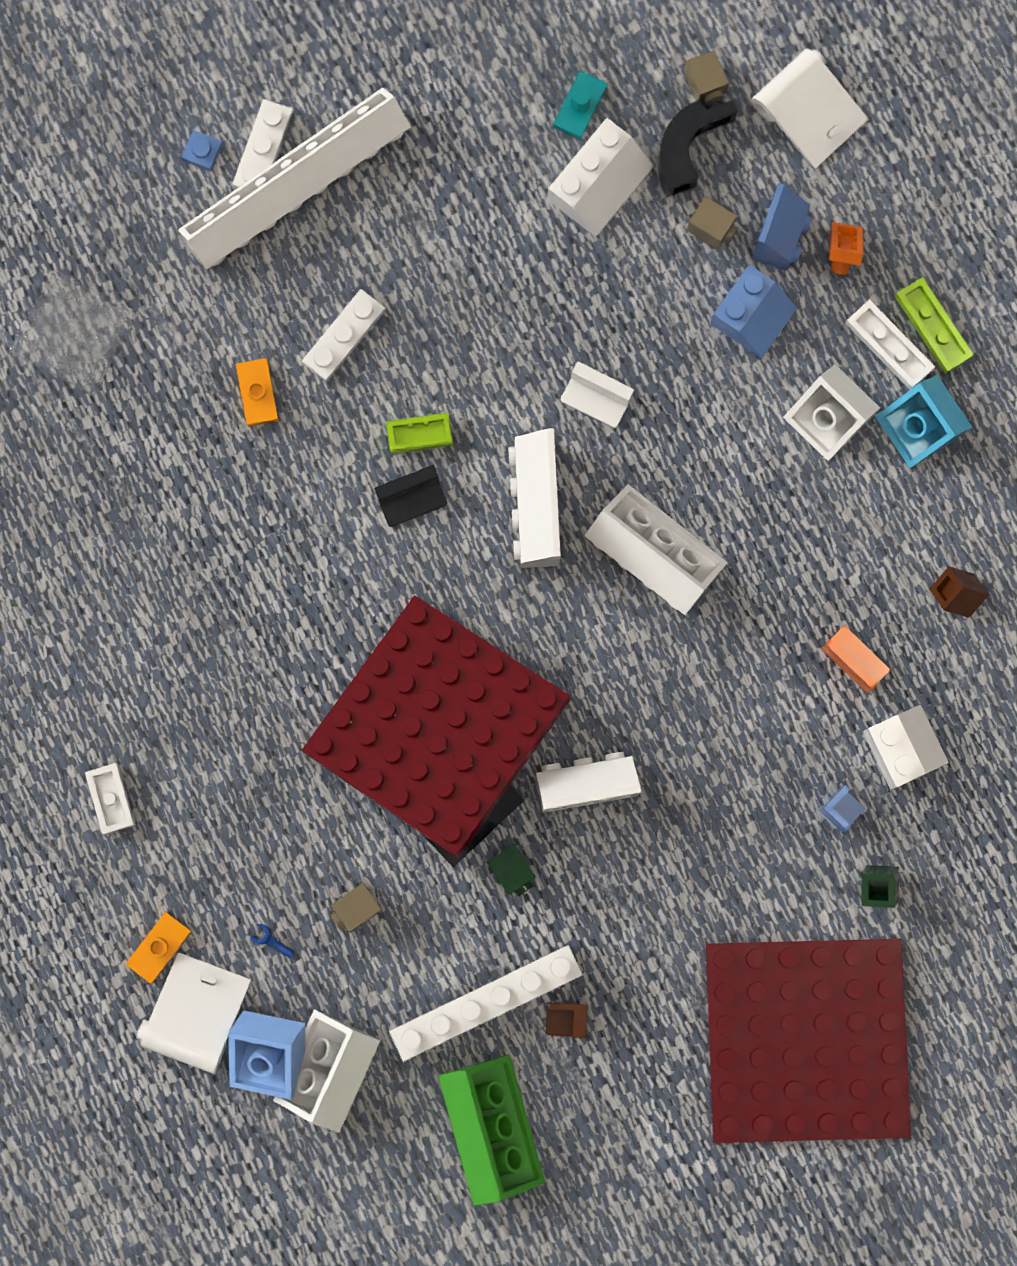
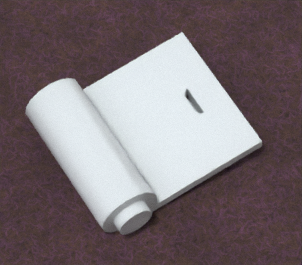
(809, 103)
(192, 1016)

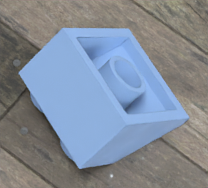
(266, 1054)

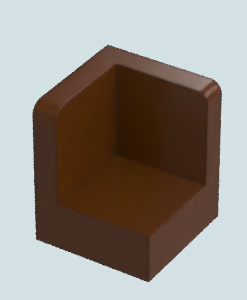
(959, 592)
(566, 1019)

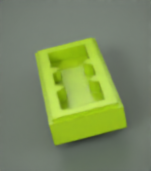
(419, 433)

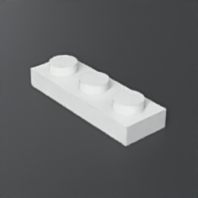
(263, 141)
(343, 335)
(889, 344)

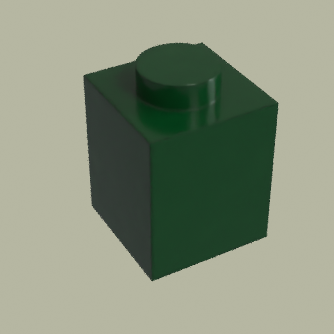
(512, 871)
(880, 886)

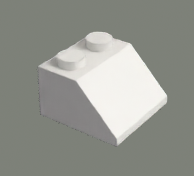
(831, 412)
(905, 747)

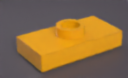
(257, 392)
(158, 947)

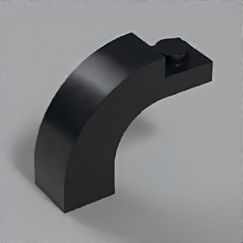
(674, 161)

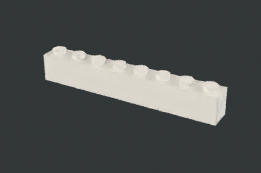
(295, 178)

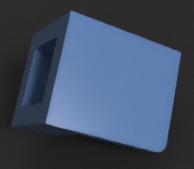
(842, 809)

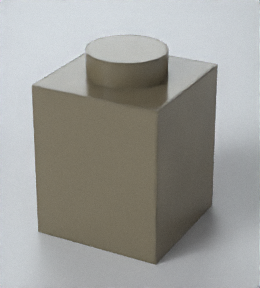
(706, 78)
(712, 223)
(355, 908)

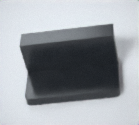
(411, 496)

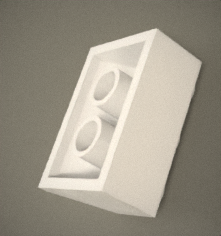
(600, 177)
(587, 782)
(330, 1071)

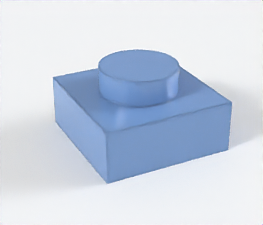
(202, 150)

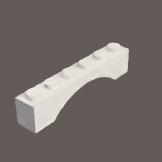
(485, 1003)

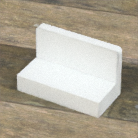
(597, 395)

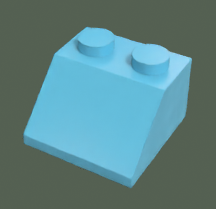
(923, 421)

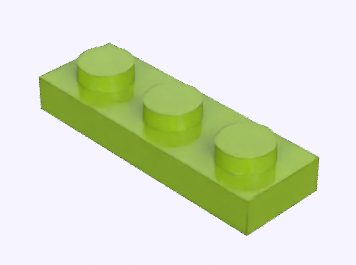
(934, 325)

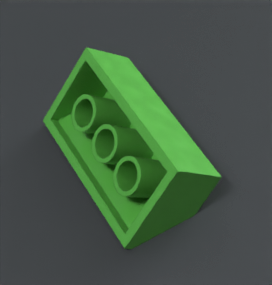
(491, 1130)

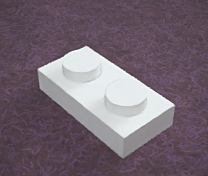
(110, 799)

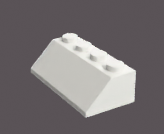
(536, 499)
(655, 549)

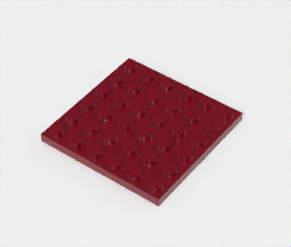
(436, 725)
(807, 1041)

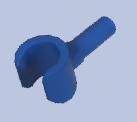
(272, 942)

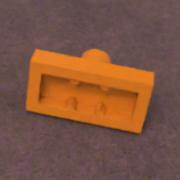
(845, 247)

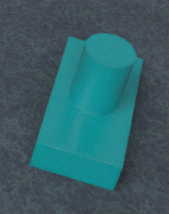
(580, 105)

